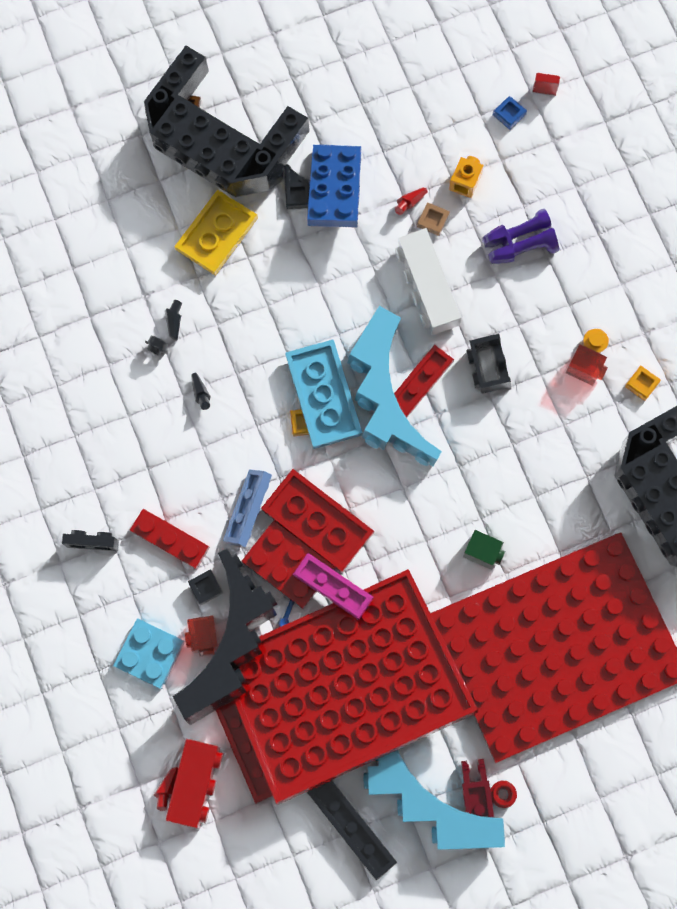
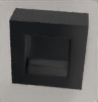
(205, 587)

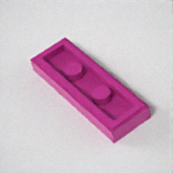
(333, 586)

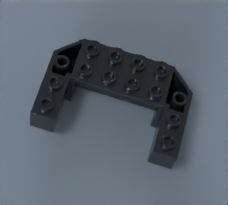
(209, 144)
(649, 478)

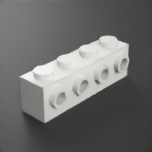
(428, 281)

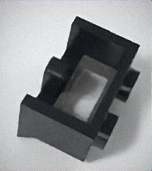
(489, 364)

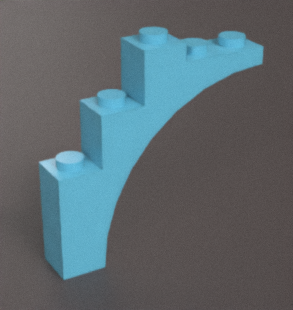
(376, 392)
(453, 827)

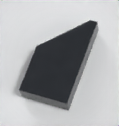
(296, 189)

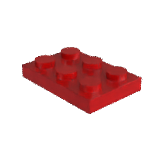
(277, 558)

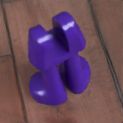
(509, 250)

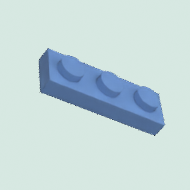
(247, 507)

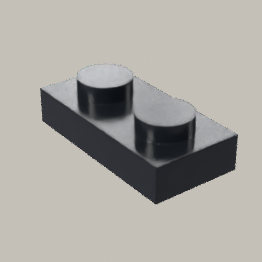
(80, 540)

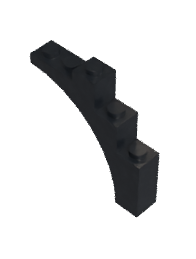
(219, 680)

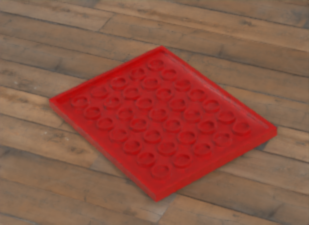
(559, 646)
(349, 688)

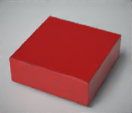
(546, 84)

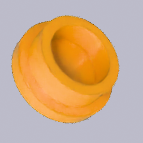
(596, 340)

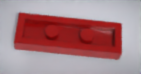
(169, 538)

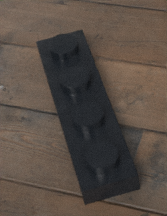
(353, 829)

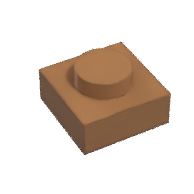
(433, 219)

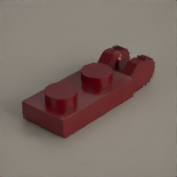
(477, 794)

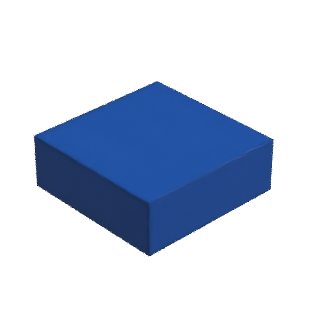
(509, 112)

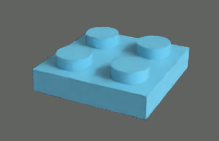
(149, 653)

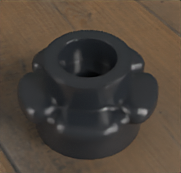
(156, 345)

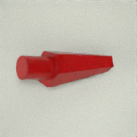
(409, 200)
(165, 789)

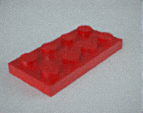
(317, 520)

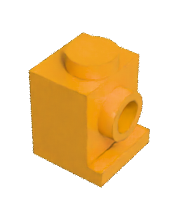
(466, 183)

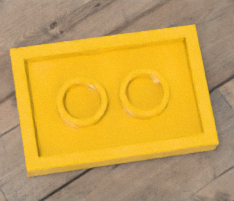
(216, 232)

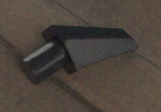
(173, 319)
(201, 393)

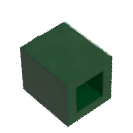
(484, 550)

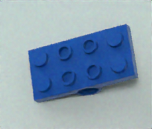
(334, 186)

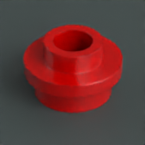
(512, 794)

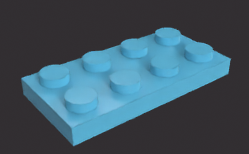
(323, 394)

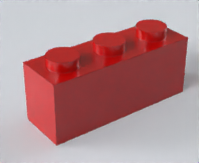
(194, 784)

